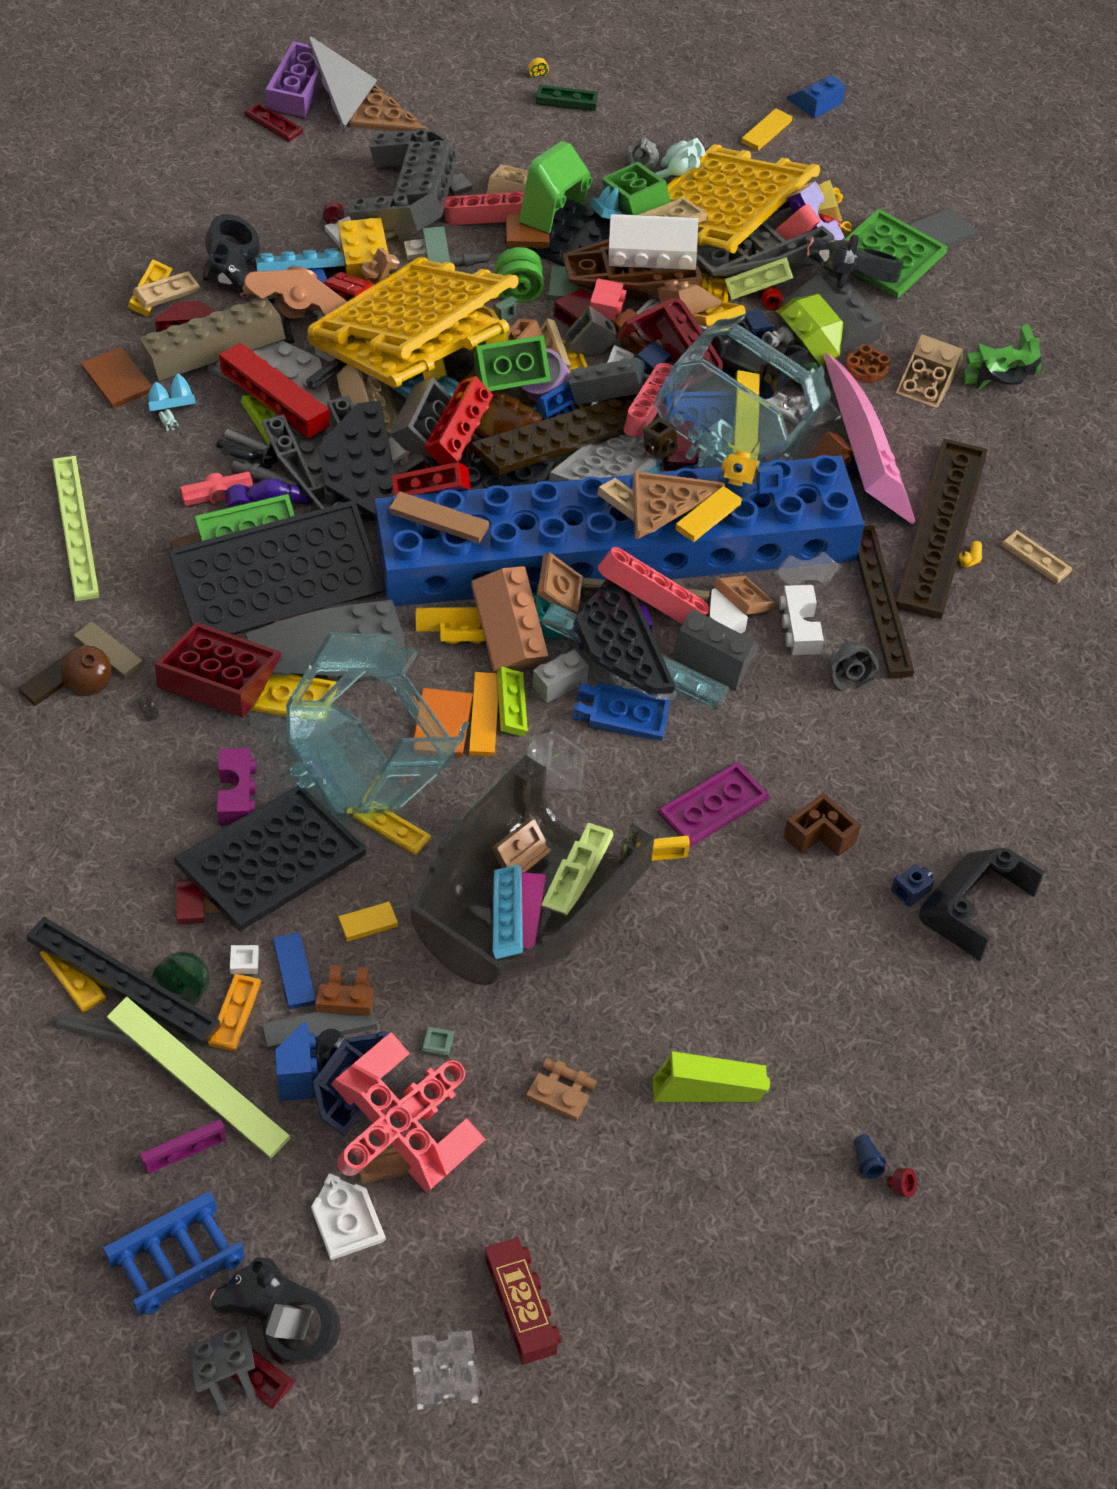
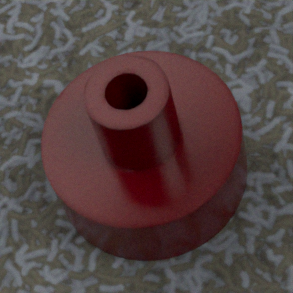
(333, 212)
(903, 1182)

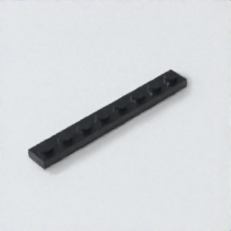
(124, 981)

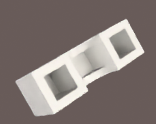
(802, 635)

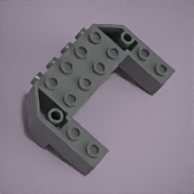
(421, 186)

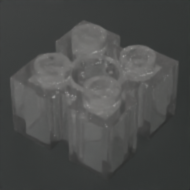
(452, 1354)

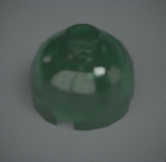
(183, 971)

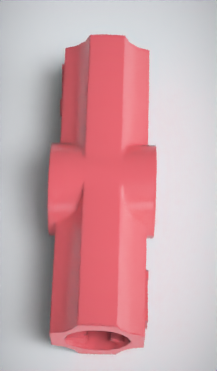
(213, 488)

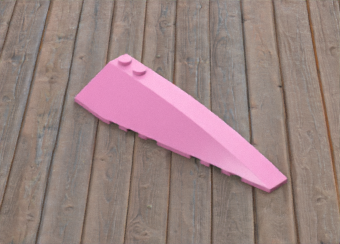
(868, 442)

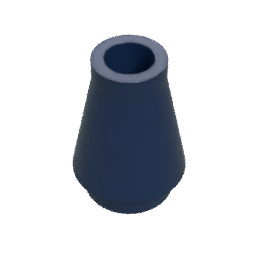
(869, 1159)

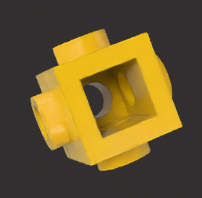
(748, 472)

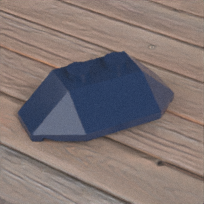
(331, 1105)

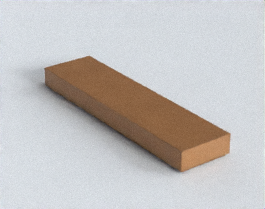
(439, 517)

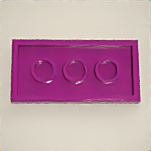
(713, 804)

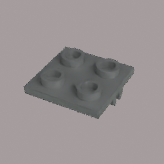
(221, 1359)

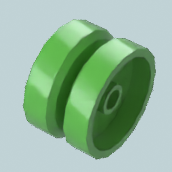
(528, 269)

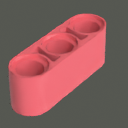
(799, 223)

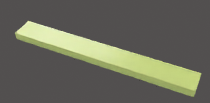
(75, 528)
(199, 1078)

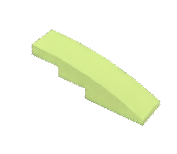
(578, 869)

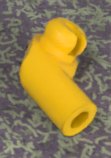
(973, 557)

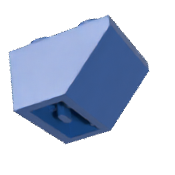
(296, 1065)

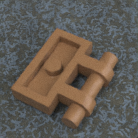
(558, 1096)

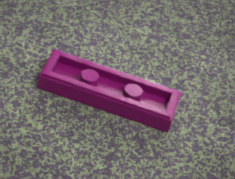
(183, 1146)

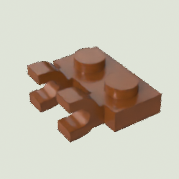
(346, 999)

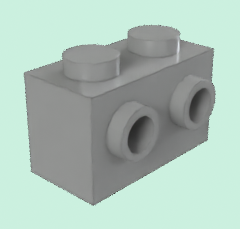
(560, 675)

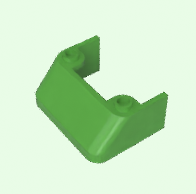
(551, 180)

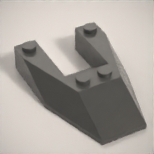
(762, 247)

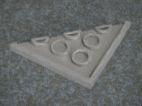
(343, 80)

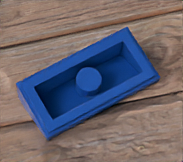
(555, 400)

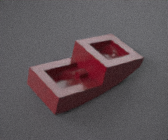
(189, 903)

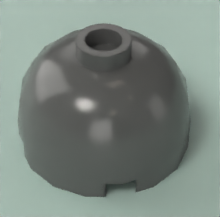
(856, 662)

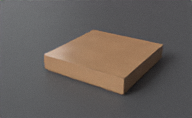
(559, 583)
(744, 594)

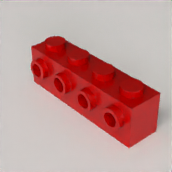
(458, 421)

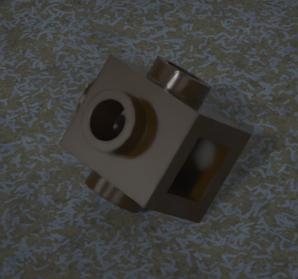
(660, 438)

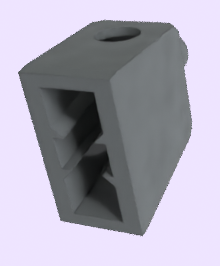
(591, 334)

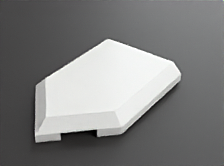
(346, 1218)

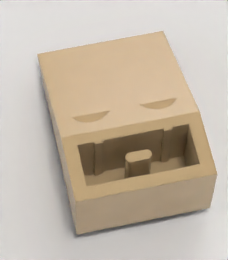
(930, 371)

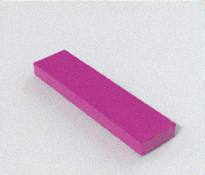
(532, 897)

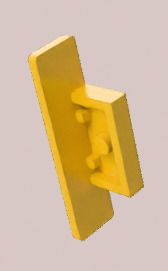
(453, 623)

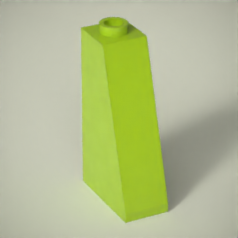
(708, 1079)

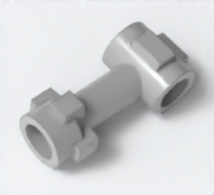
(783, 335)

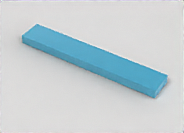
(507, 912)

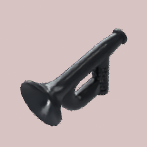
(266, 456)

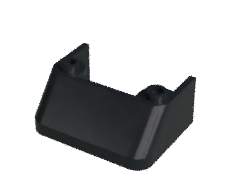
(949, 911)

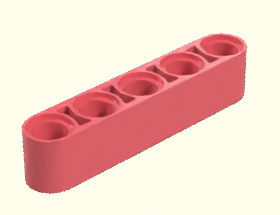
(481, 208)
(643, 408)
(650, 585)

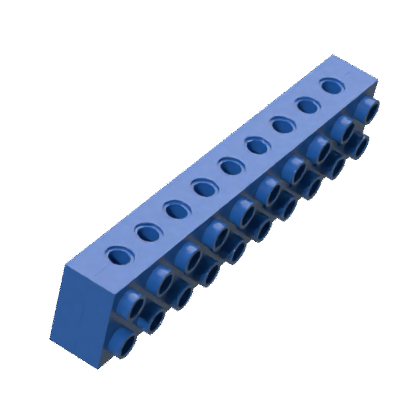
(580, 528)

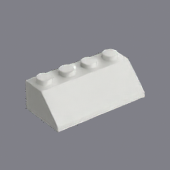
(653, 242)

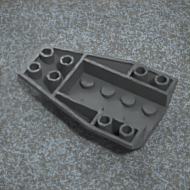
(301, 454)

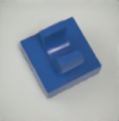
(769, 479)

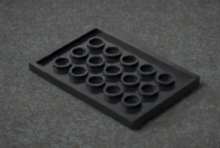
(269, 857)

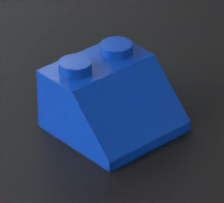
(819, 96)

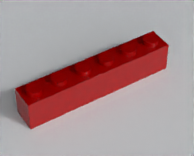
(274, 390)

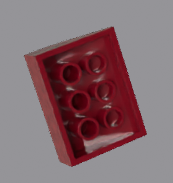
(217, 669)

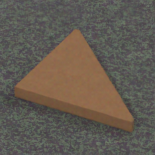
(384, 114)
(666, 497)

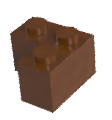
(824, 822)

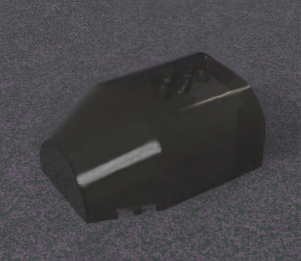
(456, 898)

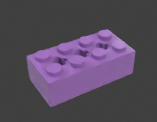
(294, 82)

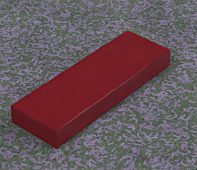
(273, 122)

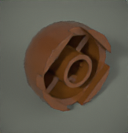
(86, 670)

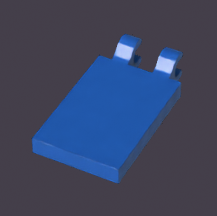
(622, 711)

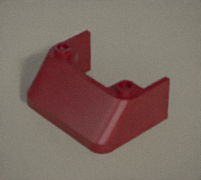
(672, 326)

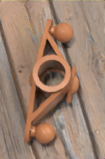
(295, 291)

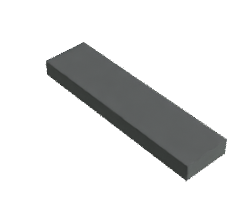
(278, 1031)

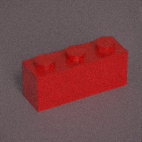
(432, 480)

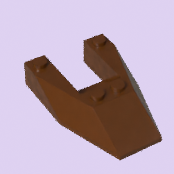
(592, 262)

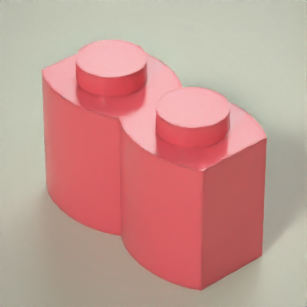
(608, 298)

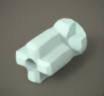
(168, 419)

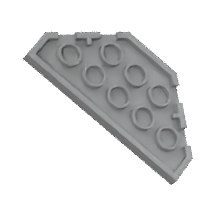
(293, 364)
(606, 459)

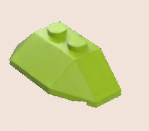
(813, 325)

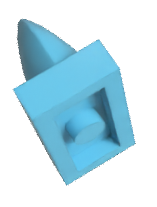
(606, 203)
(180, 394)

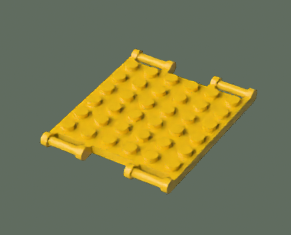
(737, 193)
(411, 306)
(395, 370)

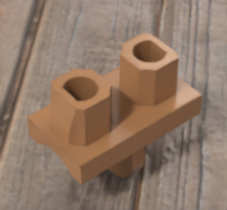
(379, 266)

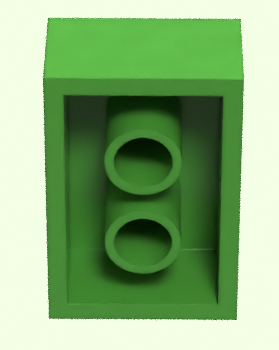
(637, 189)
(512, 363)

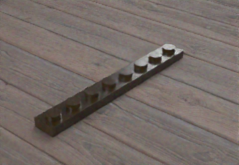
(883, 606)

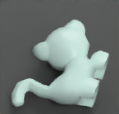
(681, 158)

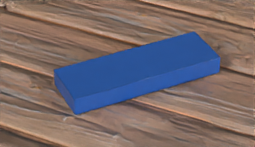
(294, 971)

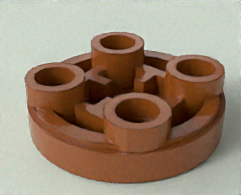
(868, 364)

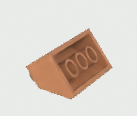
(509, 619)

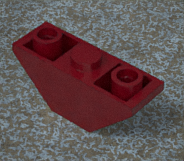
(182, 313)

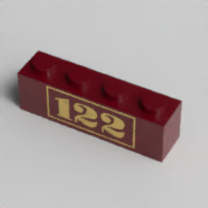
(521, 1300)

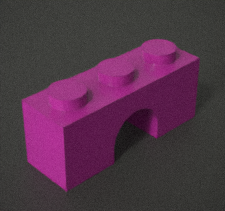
(236, 768)

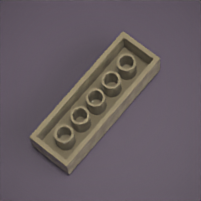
(203, 339)

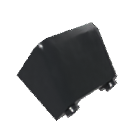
(738, 357)

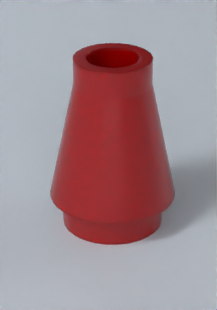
(771, 298)

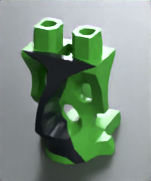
(992, 364)

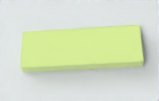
(759, 278)

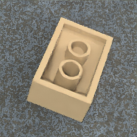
(507, 180)

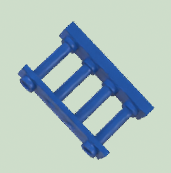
(173, 1225)

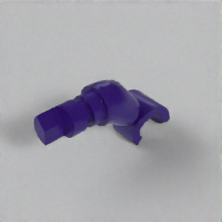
(262, 490)

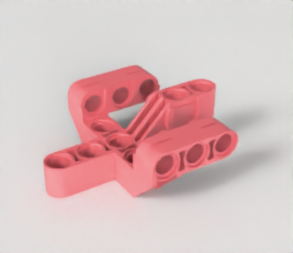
(432, 1160)

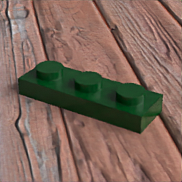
(566, 97)

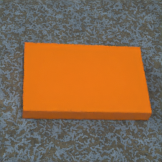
(450, 709)

